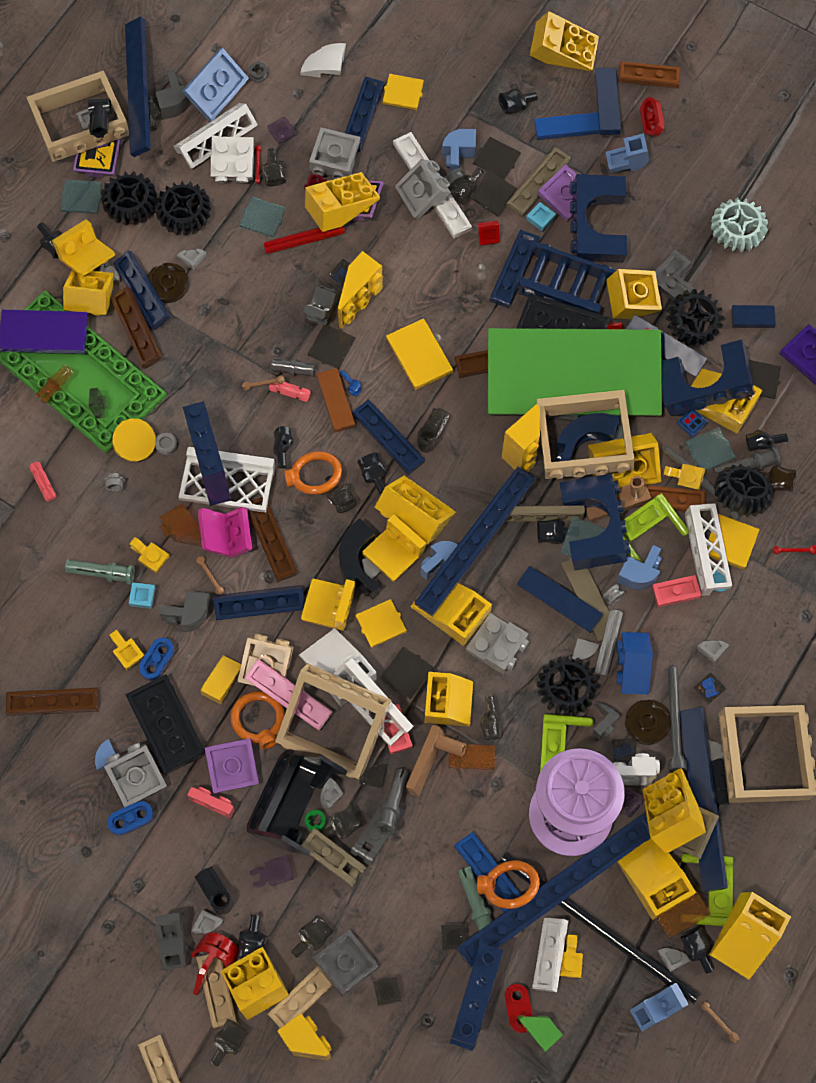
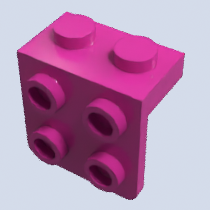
(225, 533)

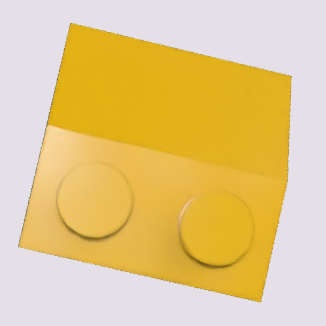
(88, 292)
(633, 293)

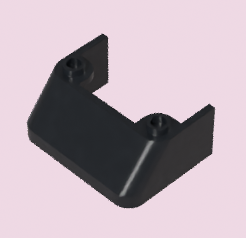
(287, 796)

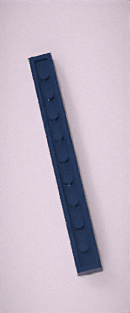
(558, 889)

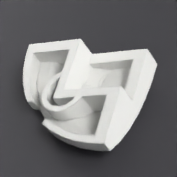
(325, 60)

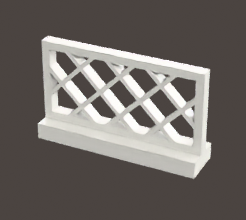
(235, 463)

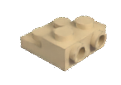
(274, 654)

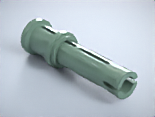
(111, 571)
(480, 913)

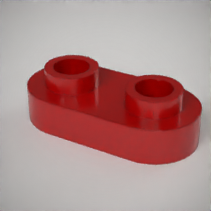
(652, 120)
(517, 1007)

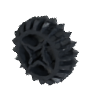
(132, 188)
(181, 218)
(693, 333)
(743, 490)
(575, 683)

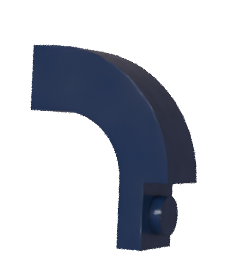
(583, 429)

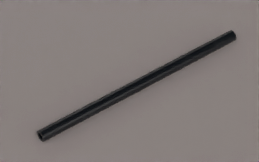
(616, 940)

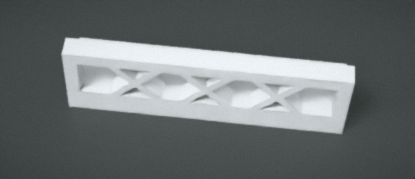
(212, 128)
(700, 551)
(362, 679)

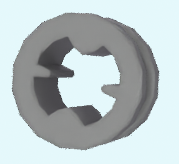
(613, 594)

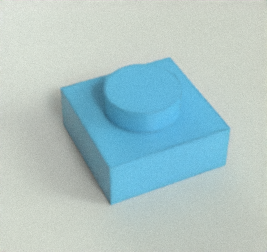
(541, 216)
(141, 595)

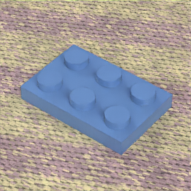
(215, 84)

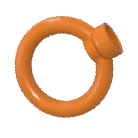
(293, 478)
(266, 737)
(486, 884)

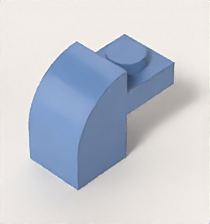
(459, 144)
(631, 156)
(440, 553)
(638, 574)
(659, 1007)

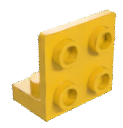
(81, 249)
(395, 549)
(328, 603)

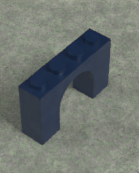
(586, 241)
(733, 383)
(207, 453)
(609, 545)

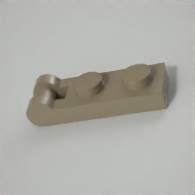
(333, 857)

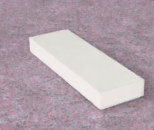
(550, 954)

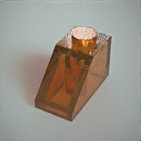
(180, 526)

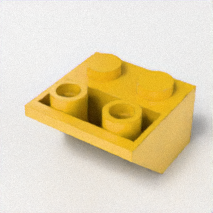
(448, 699)
(254, 983)
(303, 1041)

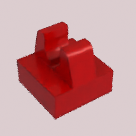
(488, 232)

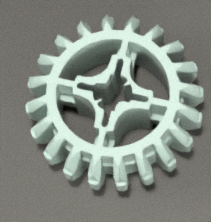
(730, 231)

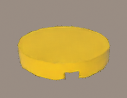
(133, 440)

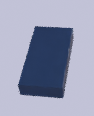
(753, 316)

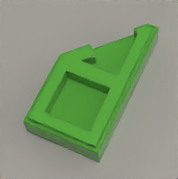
(541, 1030)

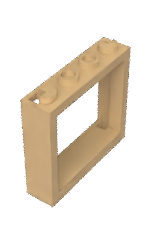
(68, 94)
(579, 404)
(346, 691)
(732, 757)

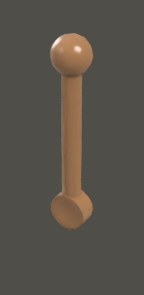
(246, 385)
(201, 562)
(705, 1006)

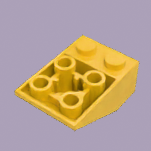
(563, 43)
(339, 200)
(360, 284)
(731, 413)
(459, 614)
(672, 812)
(656, 878)
(749, 934)

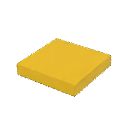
(737, 540)

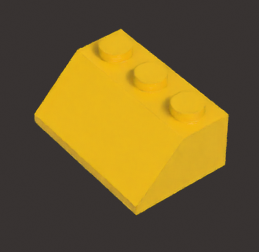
(522, 440)
(645, 458)
(415, 508)

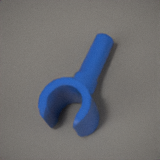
(354, 387)

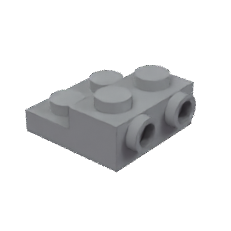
(334, 153)
(423, 188)
(498, 644)
(134, 774)

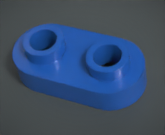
(156, 659)
(129, 816)

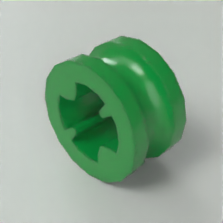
(314, 813)

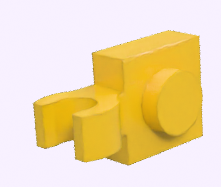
(688, 476)
(151, 556)
(127, 652)
(571, 961)

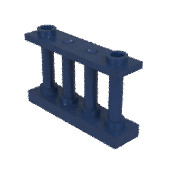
(548, 253)
(476, 997)

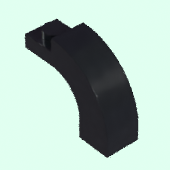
(351, 547)

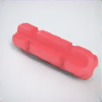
(291, 390)
(42, 481)

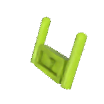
(649, 516)
(555, 734)
(721, 901)

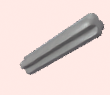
(608, 642)

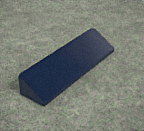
(259, 602)

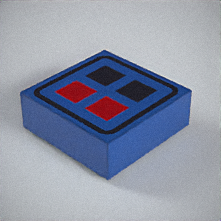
(692, 423)

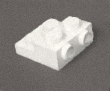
(232, 159)
(640, 770)

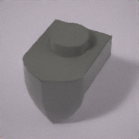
(605, 727)

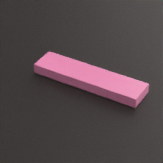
(281, 690)

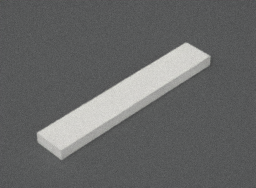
(448, 209)

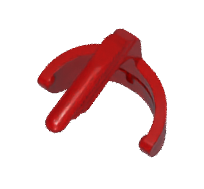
(204, 945)

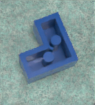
(636, 662)

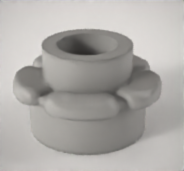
(114, 482)

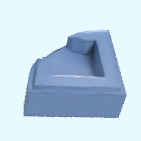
(103, 752)

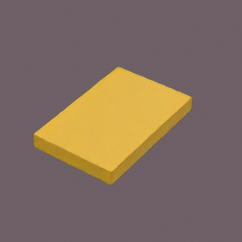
(419, 354)

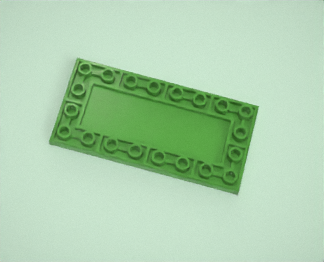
(573, 362)
(126, 387)

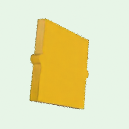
(403, 91)
(381, 623)

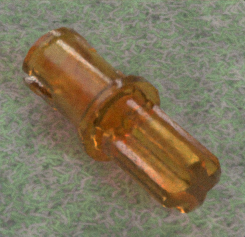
(54, 383)

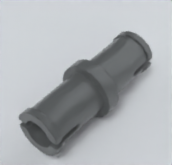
(293, 367)

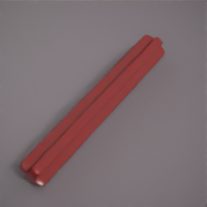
(300, 239)

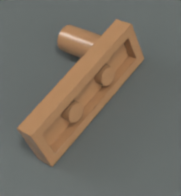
(630, 495)
(435, 741)

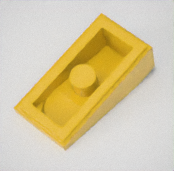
(221, 679)

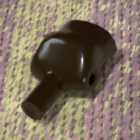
(781, 478)

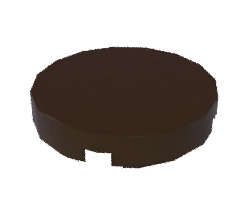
(169, 282)
(647, 722)

